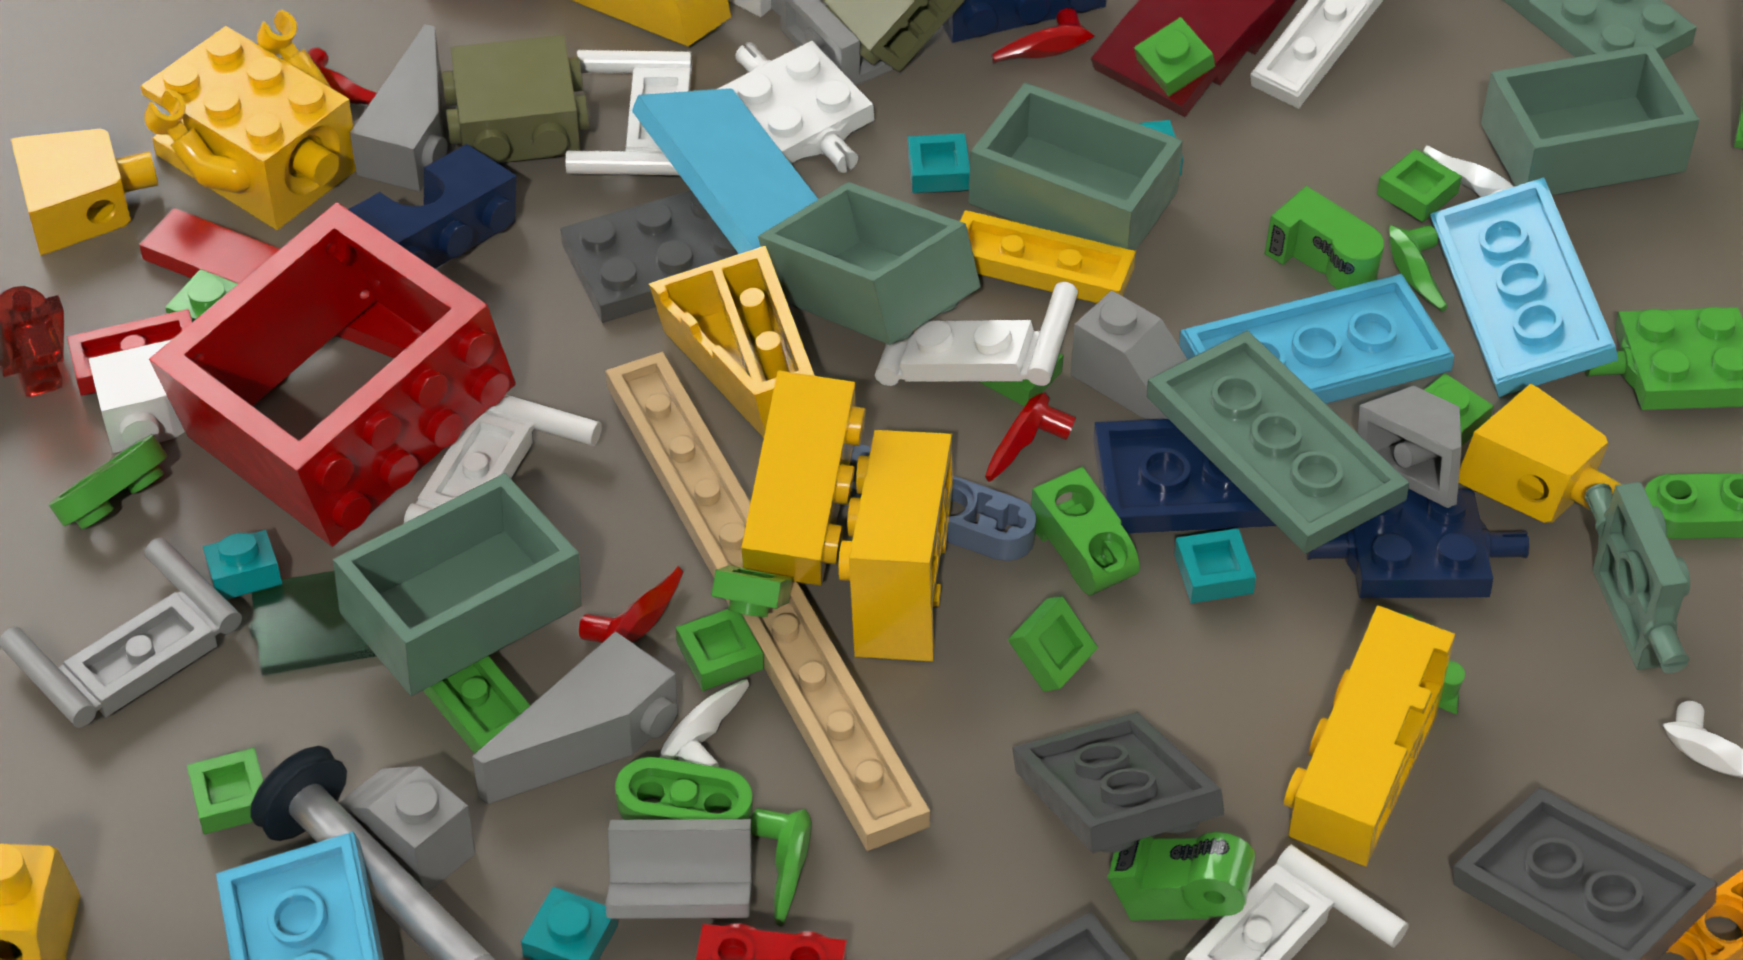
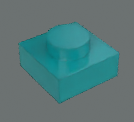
(938, 163)
(242, 564)
(1214, 565)
(568, 929)

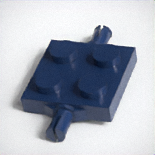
(1424, 550)

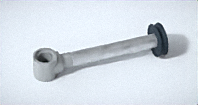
(304, 798)

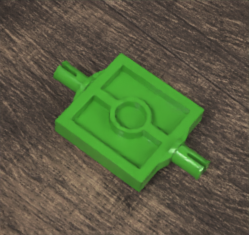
(1680, 357)

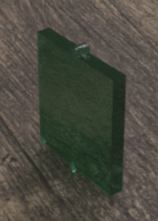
(302, 625)

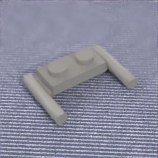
(137, 652)

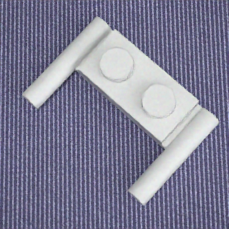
(652, 74)
(981, 348)
(497, 446)
(1289, 909)

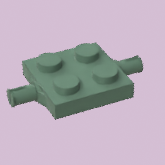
(1639, 574)

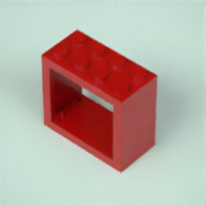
(285, 316)

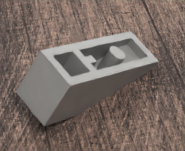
(404, 120)
(582, 722)

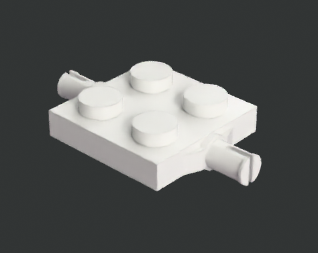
(803, 102)

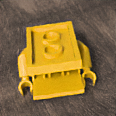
(253, 123)

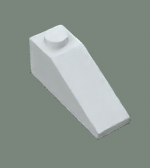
(133, 397)

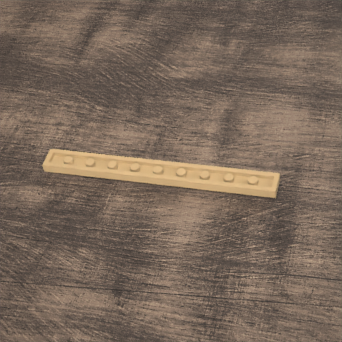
(794, 644)

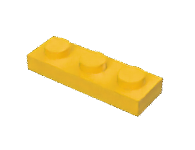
(1047, 257)

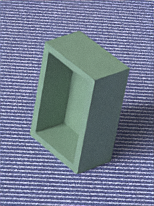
(1590, 120)
(1074, 169)
(872, 262)
(458, 583)

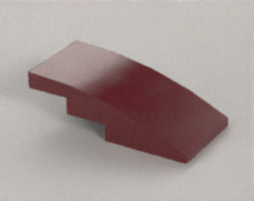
(1222, 25)

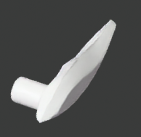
(1474, 176)
(700, 724)
(1702, 746)

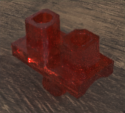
(31, 339)

